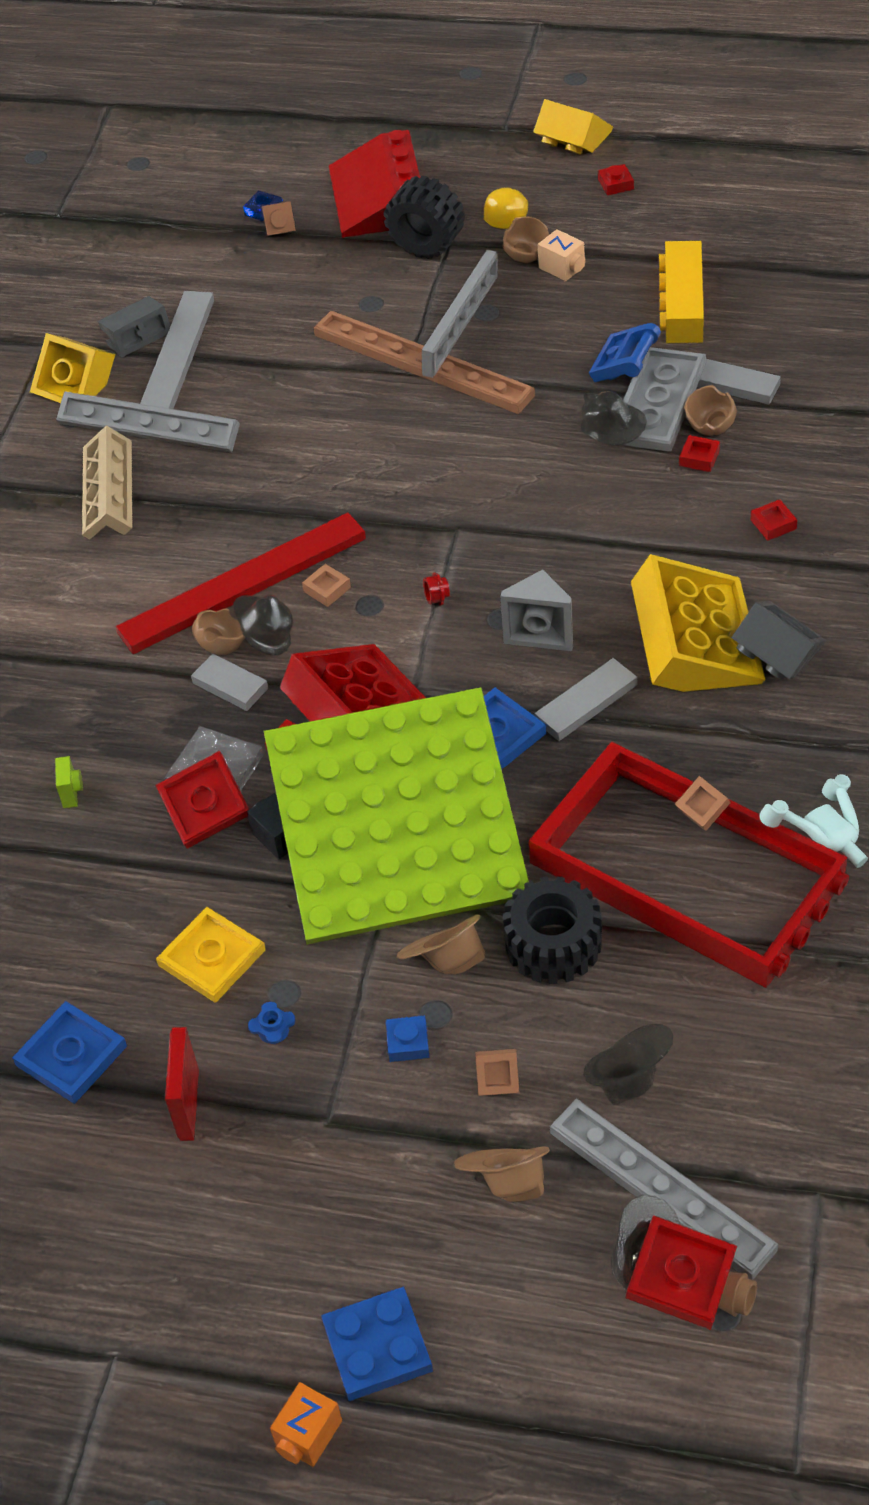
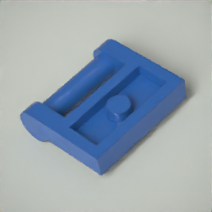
(619, 354)

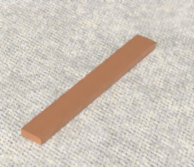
(408, 356)

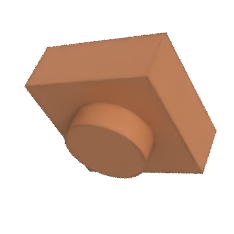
(278, 218)
(326, 585)
(702, 803)
(497, 1072)

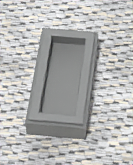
(229, 682)

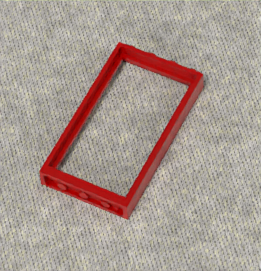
(588, 791)

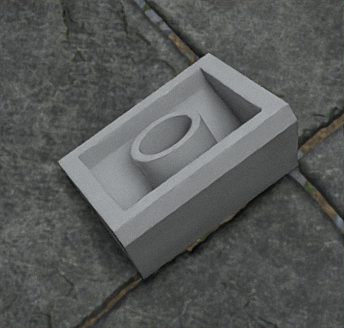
(537, 614)

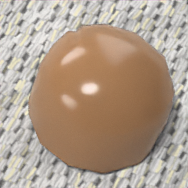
(522, 239)
(710, 410)
(217, 632)

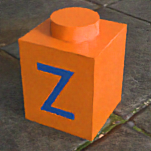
(305, 1425)

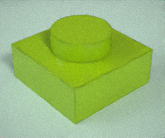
(67, 781)

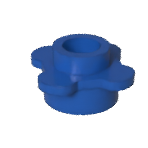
(273, 1032)

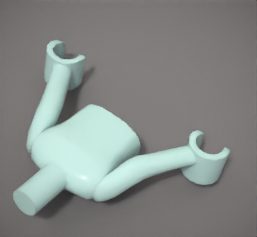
(824, 823)

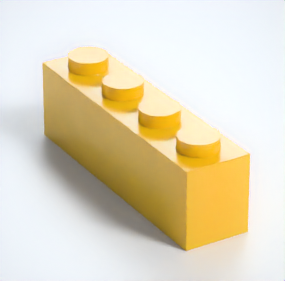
(683, 292)

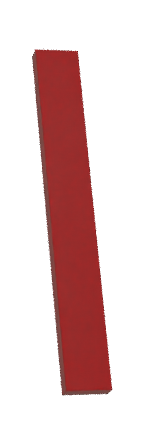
(240, 581)

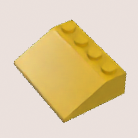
(689, 626)

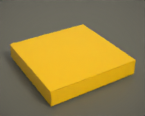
(211, 954)

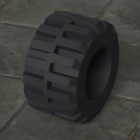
(424, 217)
(552, 904)

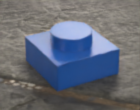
(407, 1038)

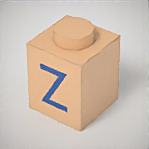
(561, 255)

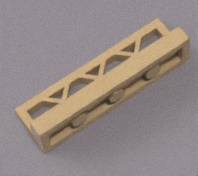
(107, 483)

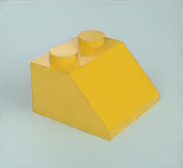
(570, 127)
(70, 368)

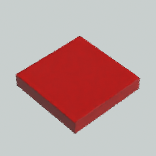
(203, 799)
(182, 1083)
(681, 1272)

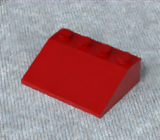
(369, 179)
(345, 682)

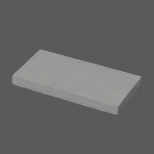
(661, 394)

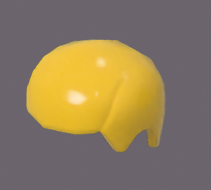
(504, 206)

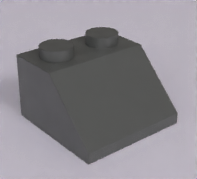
(777, 640)

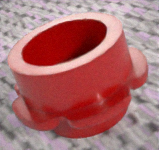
(436, 589)

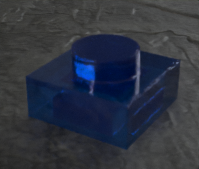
(253, 207)

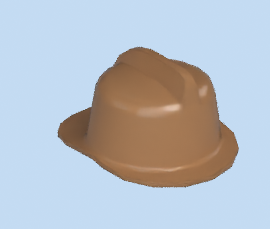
(451, 949)
(509, 1173)

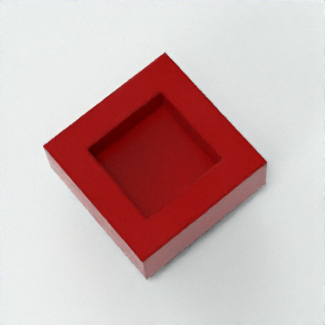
(615, 179)
(699, 453)
(773, 519)

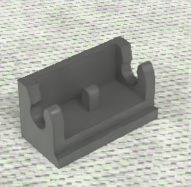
(135, 326)

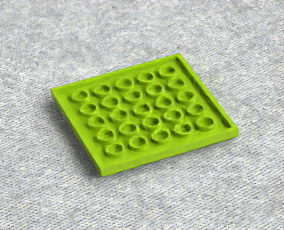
(395, 815)

